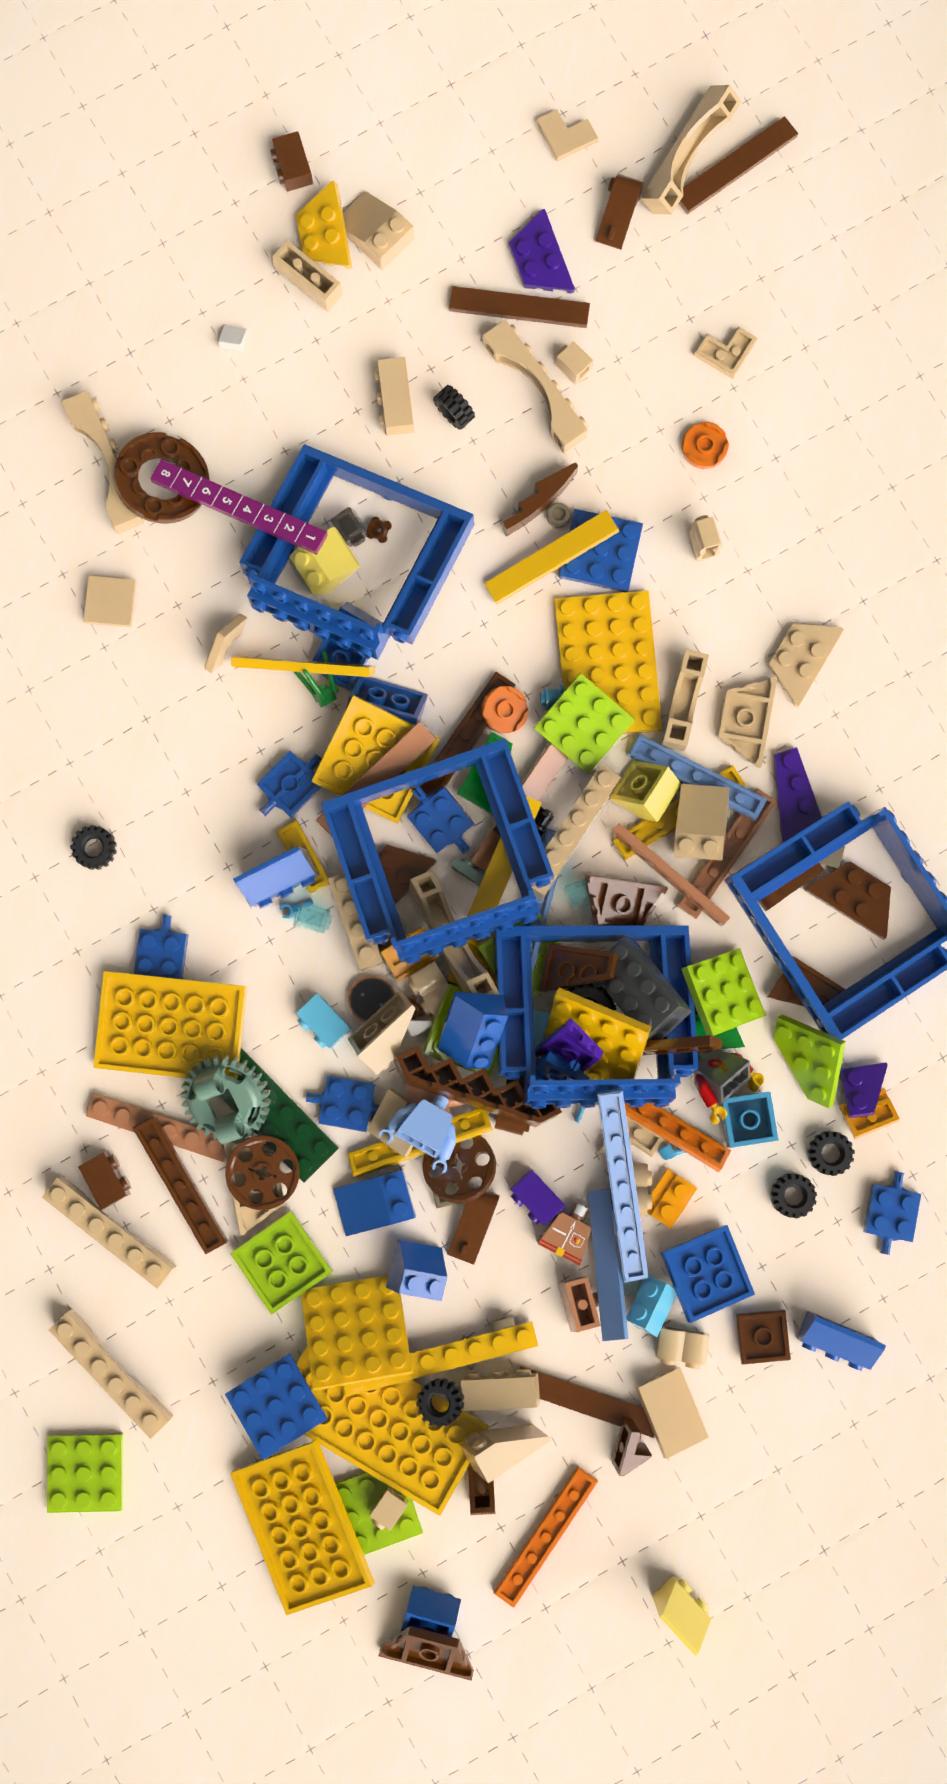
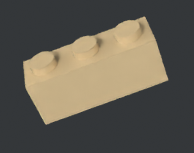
(307, 275)
(394, 396)
(500, 1390)

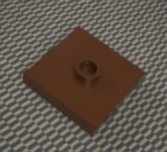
(763, 1336)

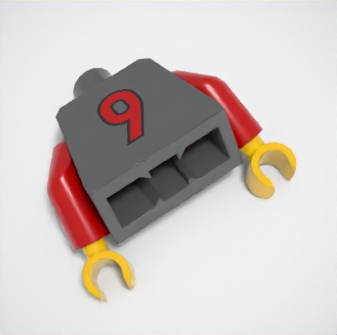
(720, 1077)

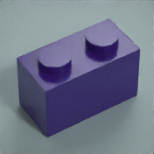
(537, 1198)

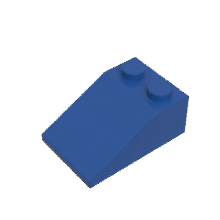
(339, 655)
(374, 1203)

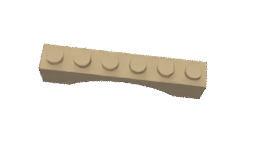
(711, 114)
(508, 349)
(84, 418)
(577, 822)
(435, 911)
(124, 1245)
(133, 1399)

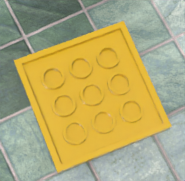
(360, 742)
(616, 1034)
(355, 1333)

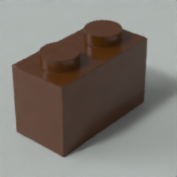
(292, 161)
(105, 1179)

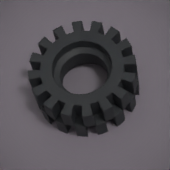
(454, 407)
(83, 837)
(841, 1142)
(807, 1189)
(425, 1404)

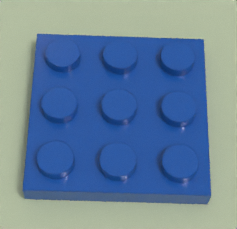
(609, 562)
(707, 1273)
(276, 1406)

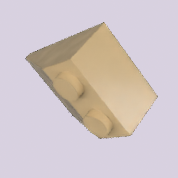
(377, 229)
(701, 822)
(383, 1032)
(499, 1449)

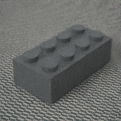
(644, 991)

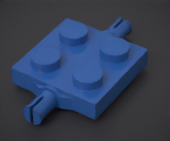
(289, 784)
(440, 819)
(161, 951)
(553, 1067)
(345, 1103)
(892, 1213)

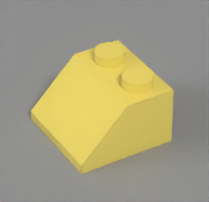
(329, 566)
(646, 790)

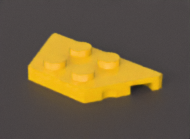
(323, 229)

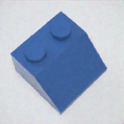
(417, 1270)
(431, 1611)

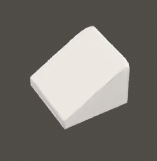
(232, 338)
(417, 1027)

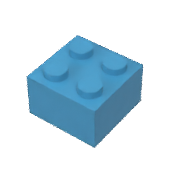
(749, 1120)

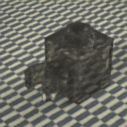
(350, 527)

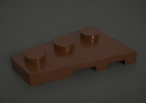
(575, 966)
(822, 986)

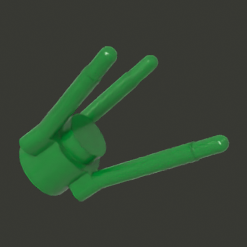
(322, 694)

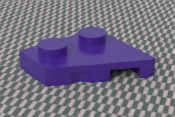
(862, 1088)

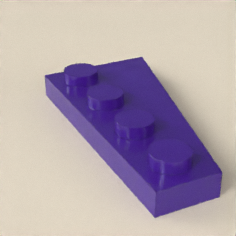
(795, 796)

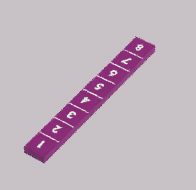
(239, 507)

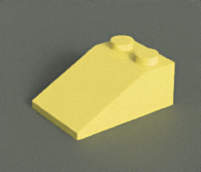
(683, 1613)

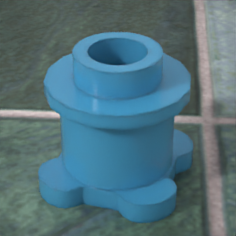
(549, 696)

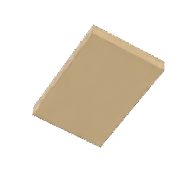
(671, 1412)

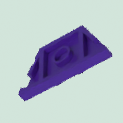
(540, 257)
(572, 1045)

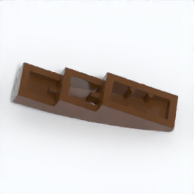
(545, 494)

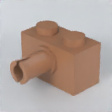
(579, 1304)

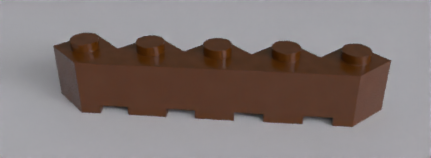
(472, 1090)

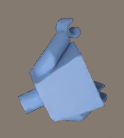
(425, 1128)

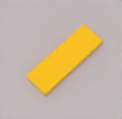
(294, 836)

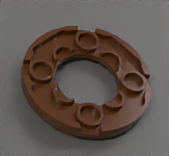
(150, 447)

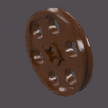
(469, 1170)
(265, 1185)

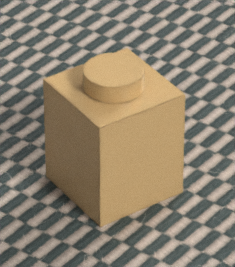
(574, 362)
(388, 1509)

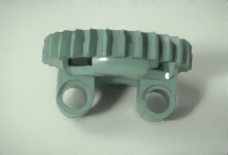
(209, 1080)

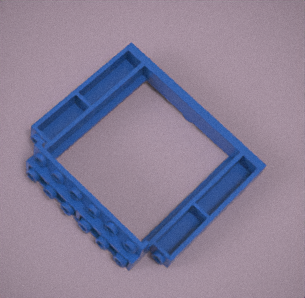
(299, 498)
(369, 882)
(891, 980)
(516, 1048)

